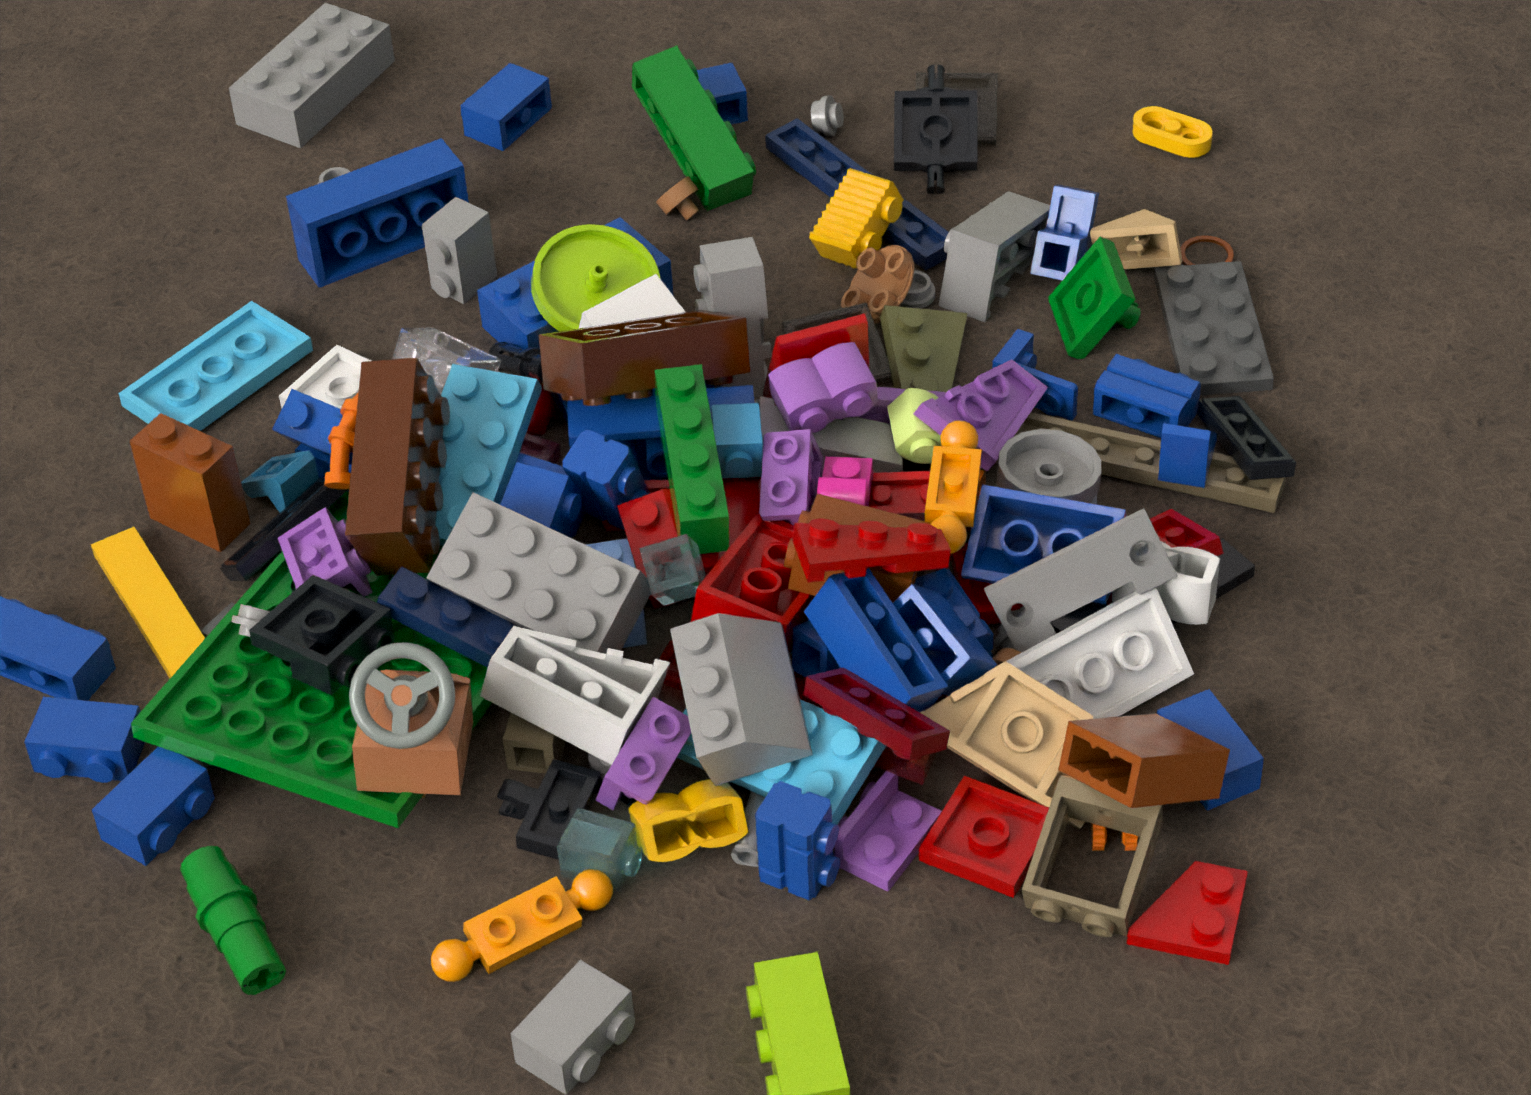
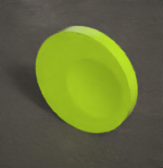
(585, 269)

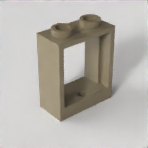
(1086, 804)

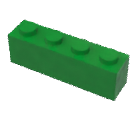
(693, 128)
(692, 457)

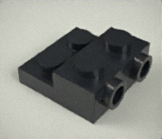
(324, 633)

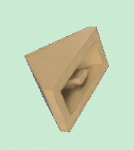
(1142, 239)

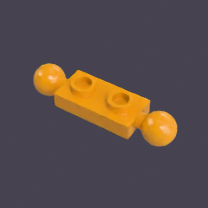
(954, 483)
(521, 925)

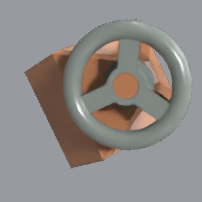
(410, 724)

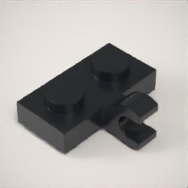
(549, 807)

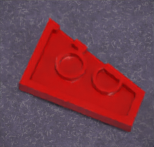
(828, 546)

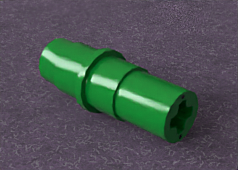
(231, 918)

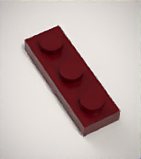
(876, 713)

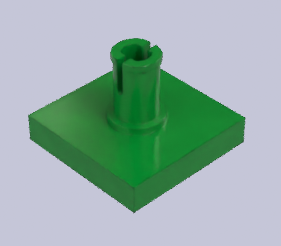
(1093, 299)

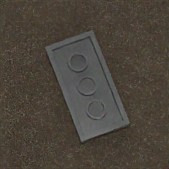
(1213, 327)

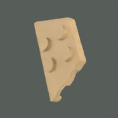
(1010, 730)

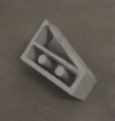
(734, 284)

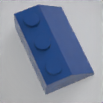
(1024, 527)

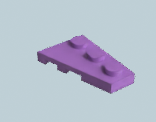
(991, 403)

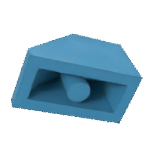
(738, 439)

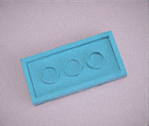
(218, 369)
(482, 437)
(835, 770)

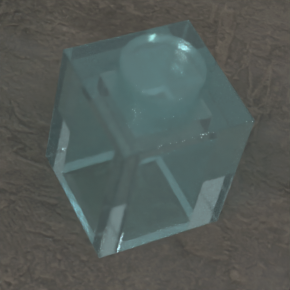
(673, 569)
(599, 844)

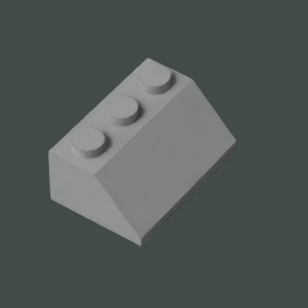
(740, 695)

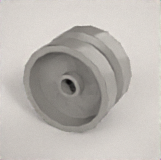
(1050, 465)

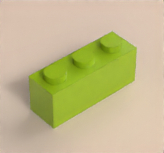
(797, 1027)

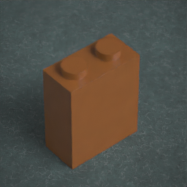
(190, 482)
(849, 514)
(1143, 760)

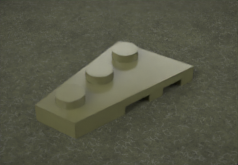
(922, 346)

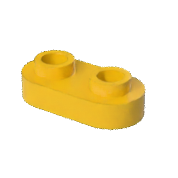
(1172, 131)

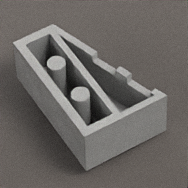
(988, 251)
(844, 438)

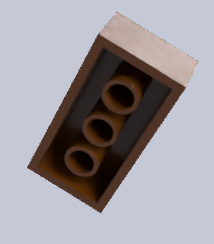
(624, 355)
(397, 467)

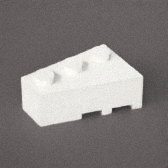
(572, 690)

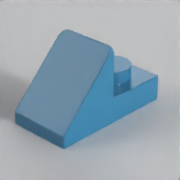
(282, 478)

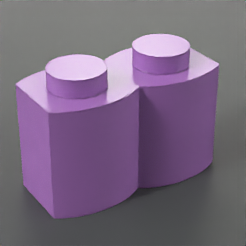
(823, 388)

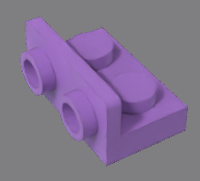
(789, 474)
(323, 550)
(646, 755)
(883, 832)

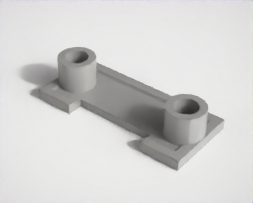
(1079, 577)

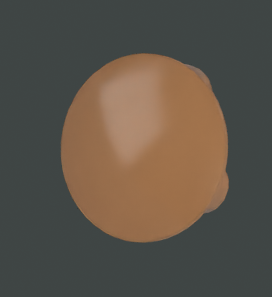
(881, 279)

